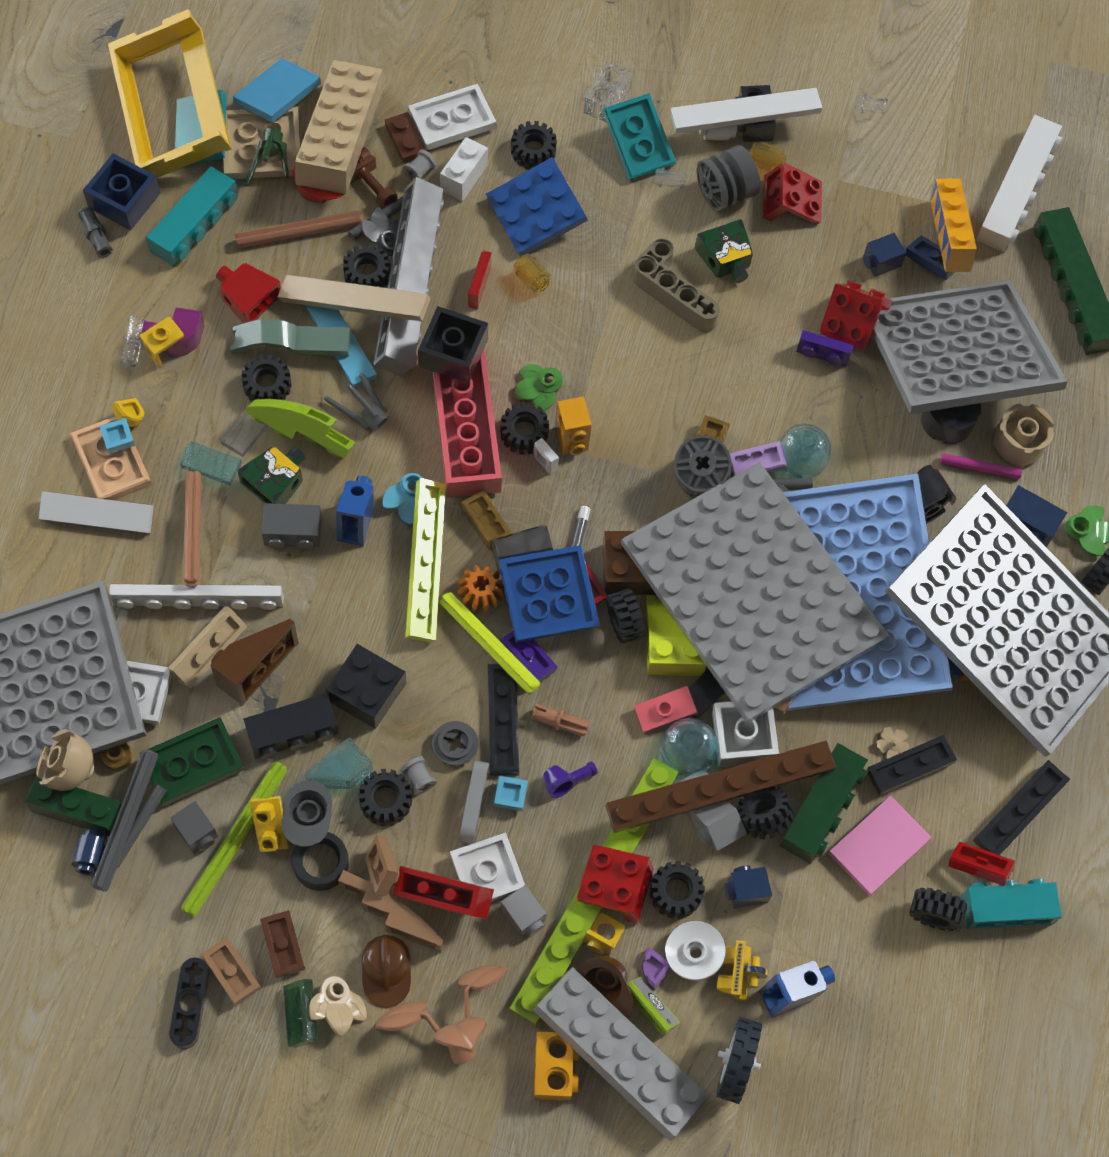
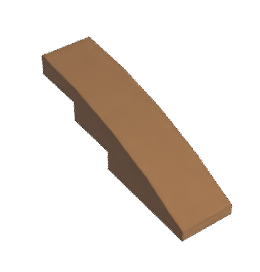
(400, 919)

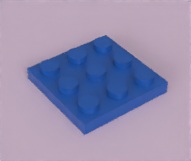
(536, 207)
(548, 593)

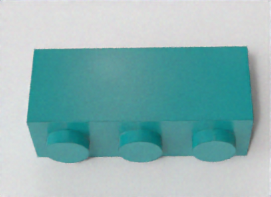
(1012, 904)

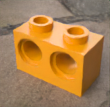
(573, 425)
(548, 1065)

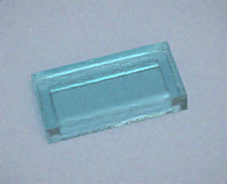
(211, 463)

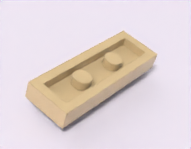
(198, 655)

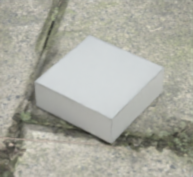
(545, 456)

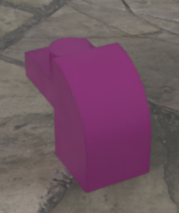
(192, 326)

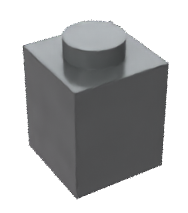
(194, 827)

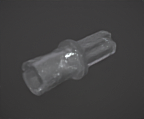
(132, 342)

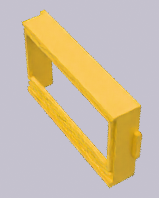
(132, 48)

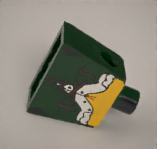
(726, 250)
(273, 475)

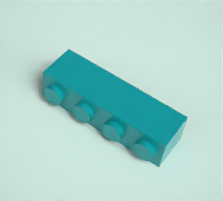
(192, 216)

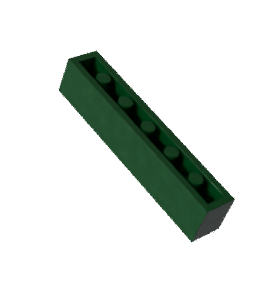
(1075, 278)

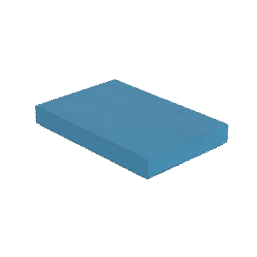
(277, 90)

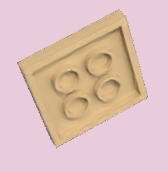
(246, 131)

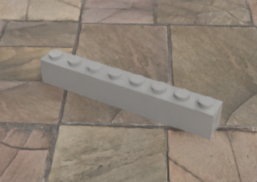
(410, 272)

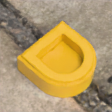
(130, 410)

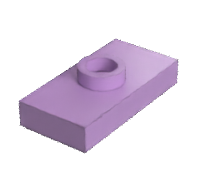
(769, 455)

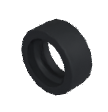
(329, 881)

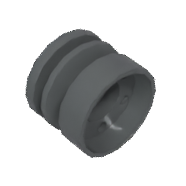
(728, 178)
(700, 449)

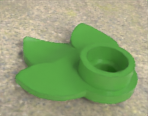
(535, 388)
(1094, 530)

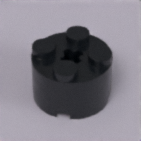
(952, 423)
(934, 492)

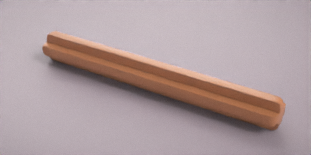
(298, 229)
(192, 527)

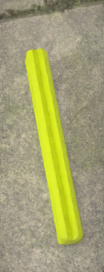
(490, 643)

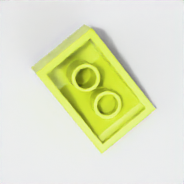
(666, 644)

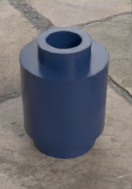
(89, 851)

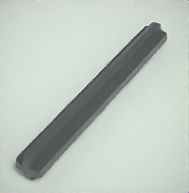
(124, 821)

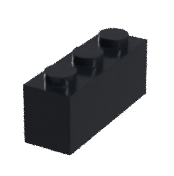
(291, 726)

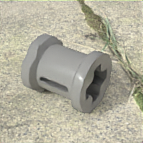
(420, 165)
(418, 775)

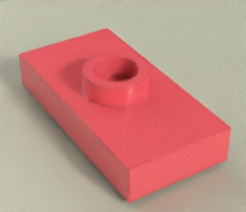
(665, 709)

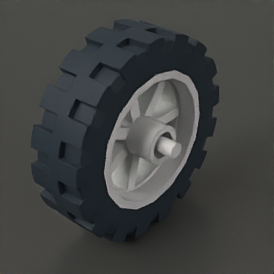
(739, 1060)

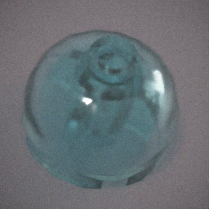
(806, 450)
(689, 746)

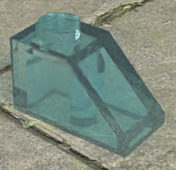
(342, 767)

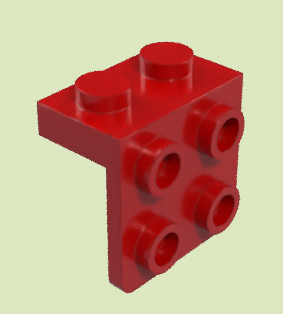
(853, 313)

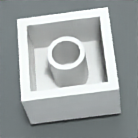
(741, 741)

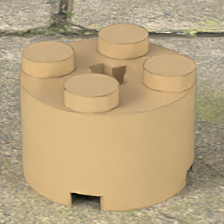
(1023, 434)

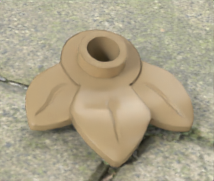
(337, 1009)

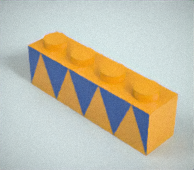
(953, 225)

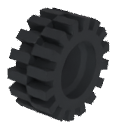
(533, 133)
(367, 256)
(263, 367)
(523, 414)
(1098, 577)
(625, 616)
(385, 814)
(769, 822)
(689, 877)
(938, 909)

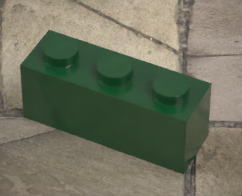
(74, 806)

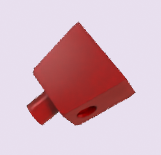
(247, 291)

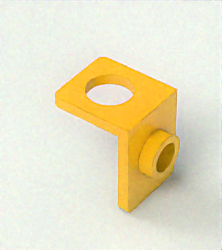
(160, 338)
(597, 942)

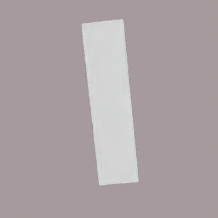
(96, 512)

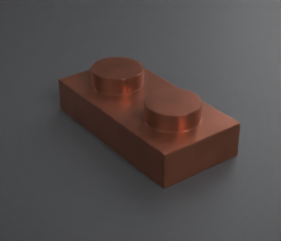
(404, 136)
(282, 944)

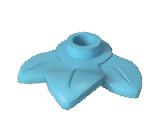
(402, 498)

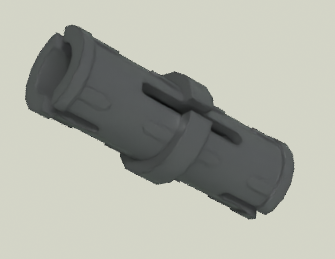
(95, 232)

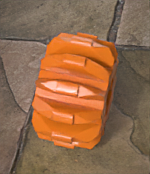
(491, 585)

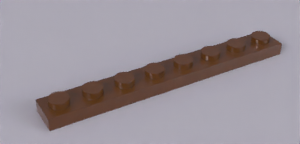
(720, 786)

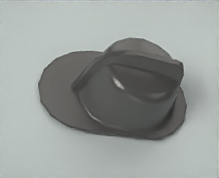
(307, 813)

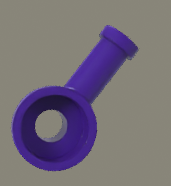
(560, 782)

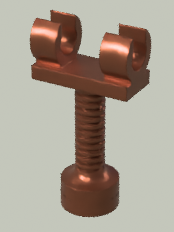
(368, 163)

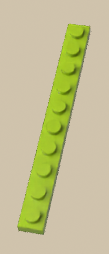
(580, 916)

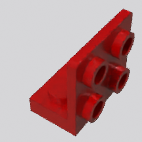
(792, 191)
(616, 881)

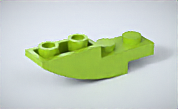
(290, 418)

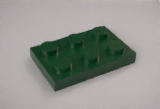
(195, 761)

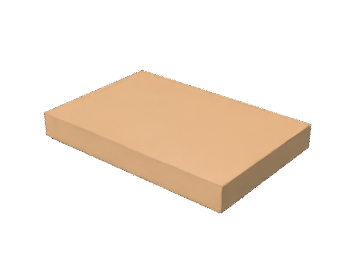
(111, 473)

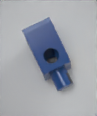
(357, 502)
(796, 987)

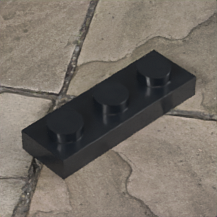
(911, 765)

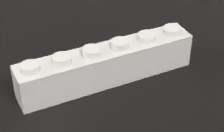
(1019, 182)

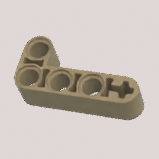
(700, 312)

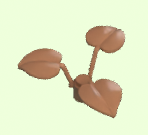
(460, 1036)

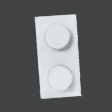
(464, 169)

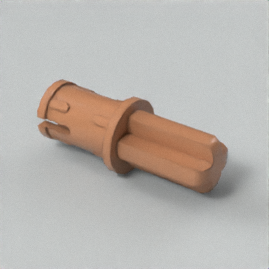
(560, 720)

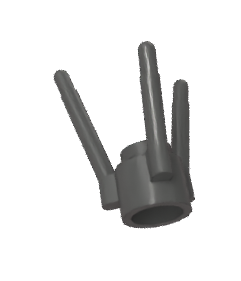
(372, 415)

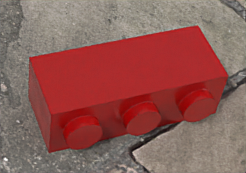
(443, 892)

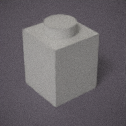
(523, 912)

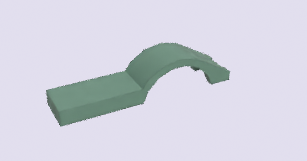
(297, 339)

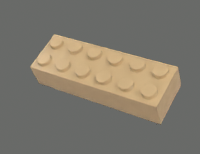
(338, 127)

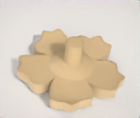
(892, 742)

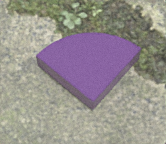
(654, 968)

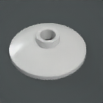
(690, 937)

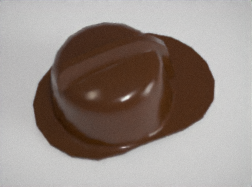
(386, 971)
(610, 979)

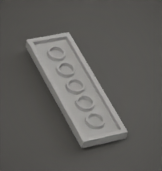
(621, 1053)

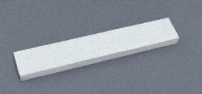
(745, 110)

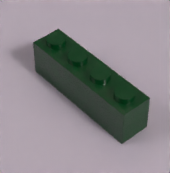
(823, 804)

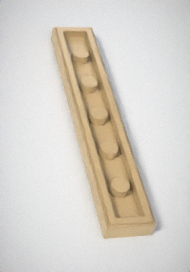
(354, 297)

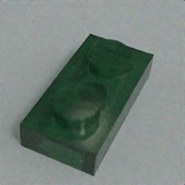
(299, 1026)

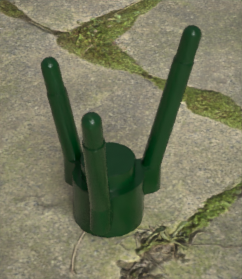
(271, 145)

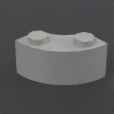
(716, 823)

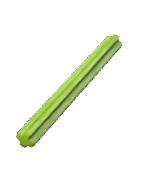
(231, 842)

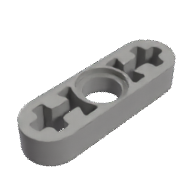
(474, 802)

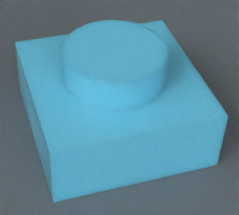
(117, 436)
(510, 793)

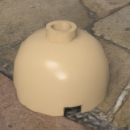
(66, 762)

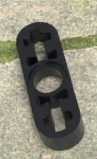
(178, 1024)

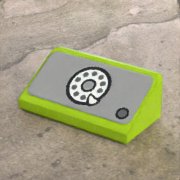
(652, 1006)

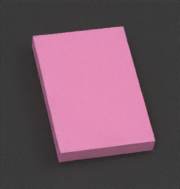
(879, 845)

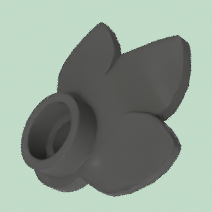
(381, 230)

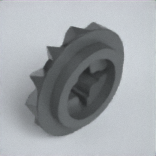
(451, 731)

